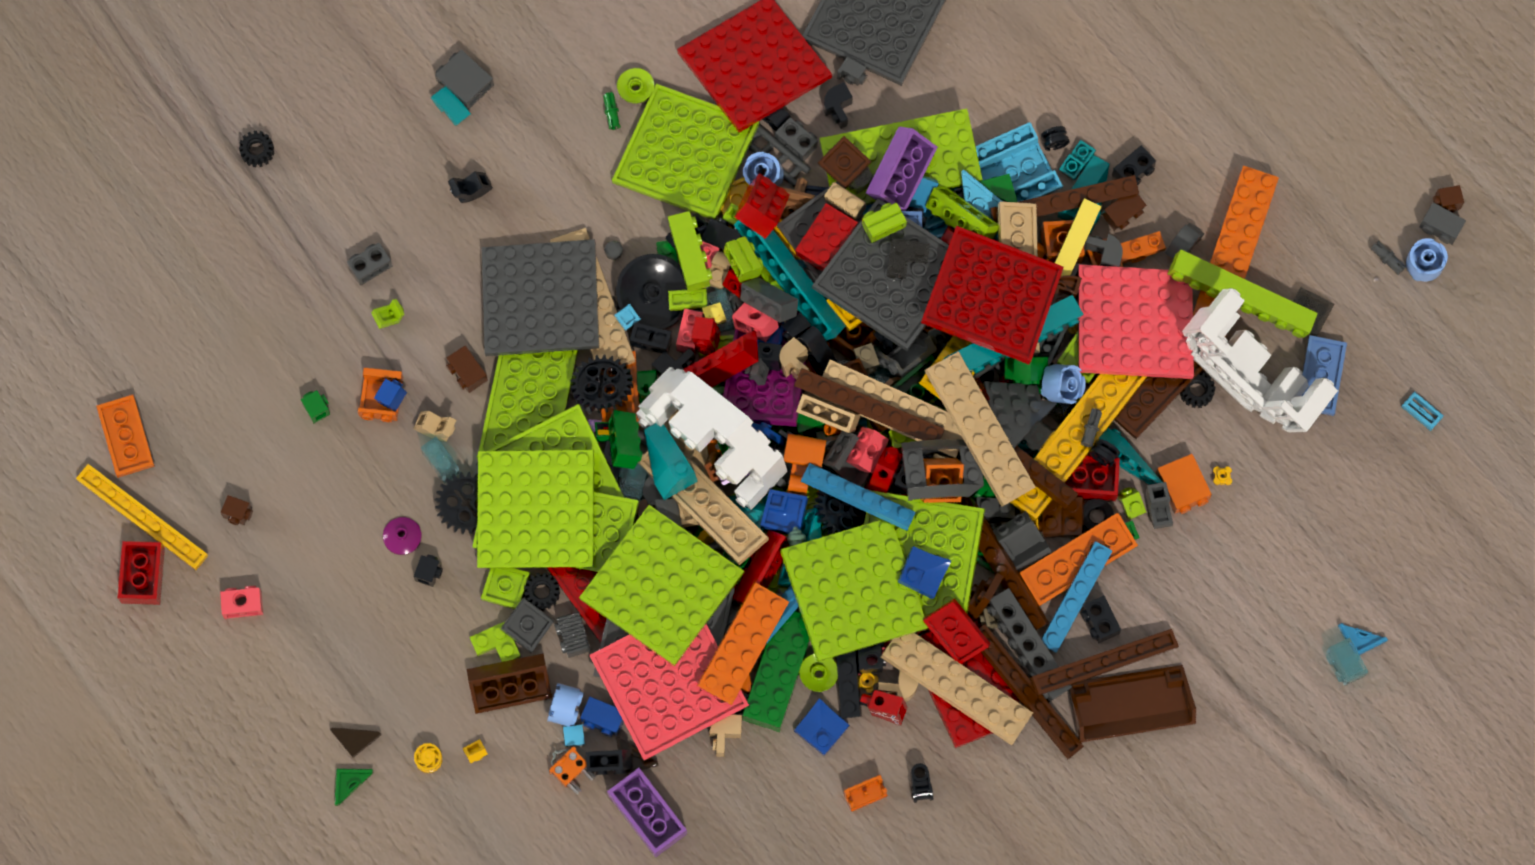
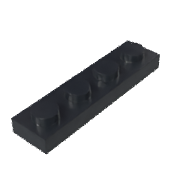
(849, 685)

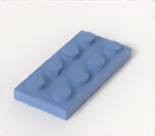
(1324, 360)

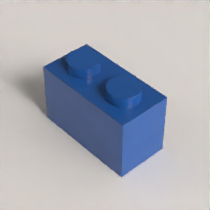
(601, 716)

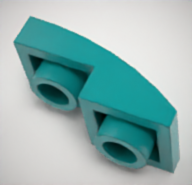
(451, 105)
(1077, 160)

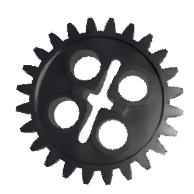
(619, 384)
(451, 514)
(837, 514)

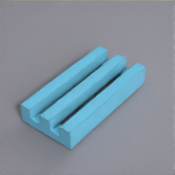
(1416, 415)

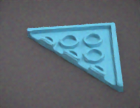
(979, 196)

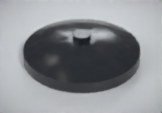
(645, 287)

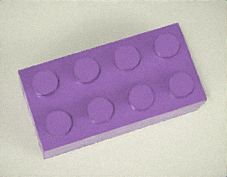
(902, 168)
(647, 812)

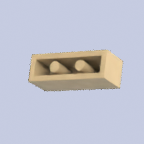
(828, 413)

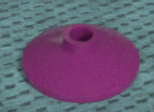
(405, 544)

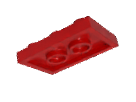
(956, 631)

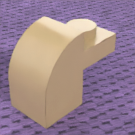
(719, 270)
(792, 358)
(435, 426)
(905, 688)
(727, 728)

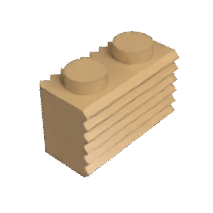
(845, 201)

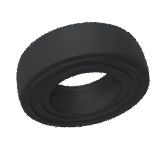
(1098, 504)

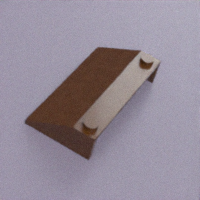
(1132, 703)

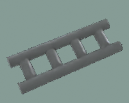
(786, 154)

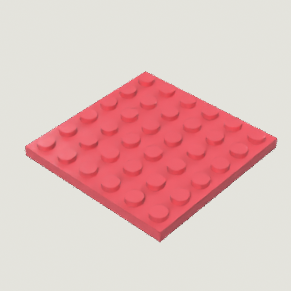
(1133, 322)
(660, 699)

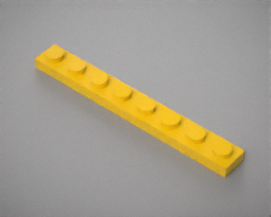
(142, 517)

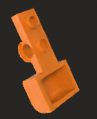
(1134, 250)
(800, 452)

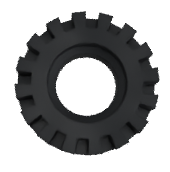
(251, 139)
(1203, 399)
(542, 580)

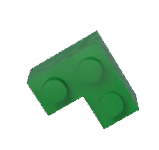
(1024, 373)

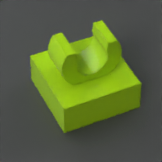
(729, 215)

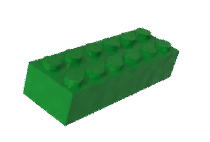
(777, 675)

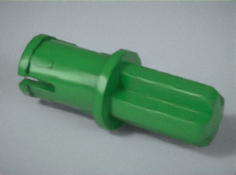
(611, 111)

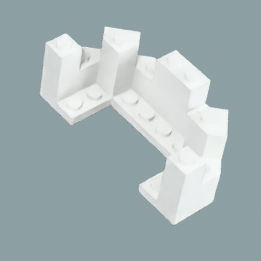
(1238, 365)
(709, 415)

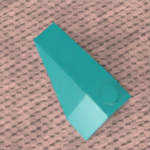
(668, 464)

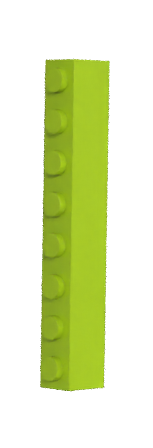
(1257, 300)

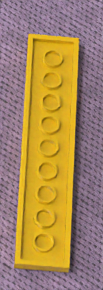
(1063, 450)

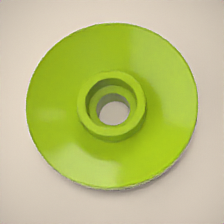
(635, 77)
(811, 666)

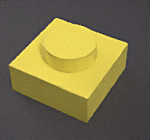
(715, 312)

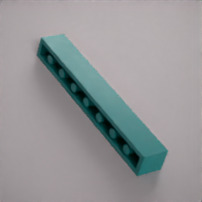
(794, 281)
(1059, 315)

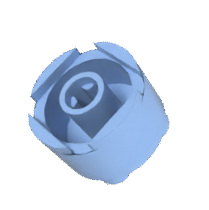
(760, 161)
(1422, 269)
(1063, 383)
(564, 705)

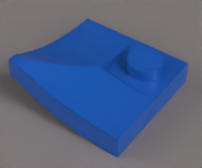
(766, 430)
(783, 511)
(923, 572)
(821, 727)

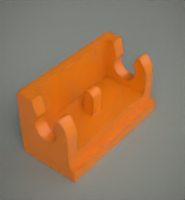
(865, 793)

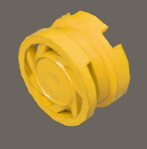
(428, 758)

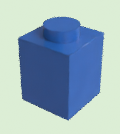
(390, 394)

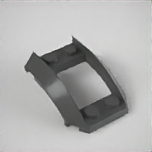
(915, 470)

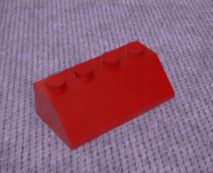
(727, 360)
(763, 565)

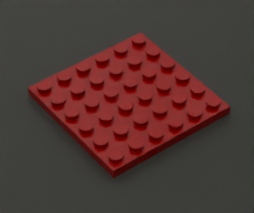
(754, 63)
(992, 295)

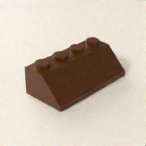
(509, 683)

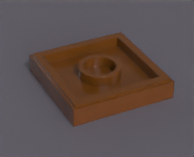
(844, 162)

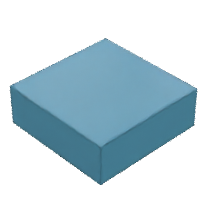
(627, 317)
(574, 736)

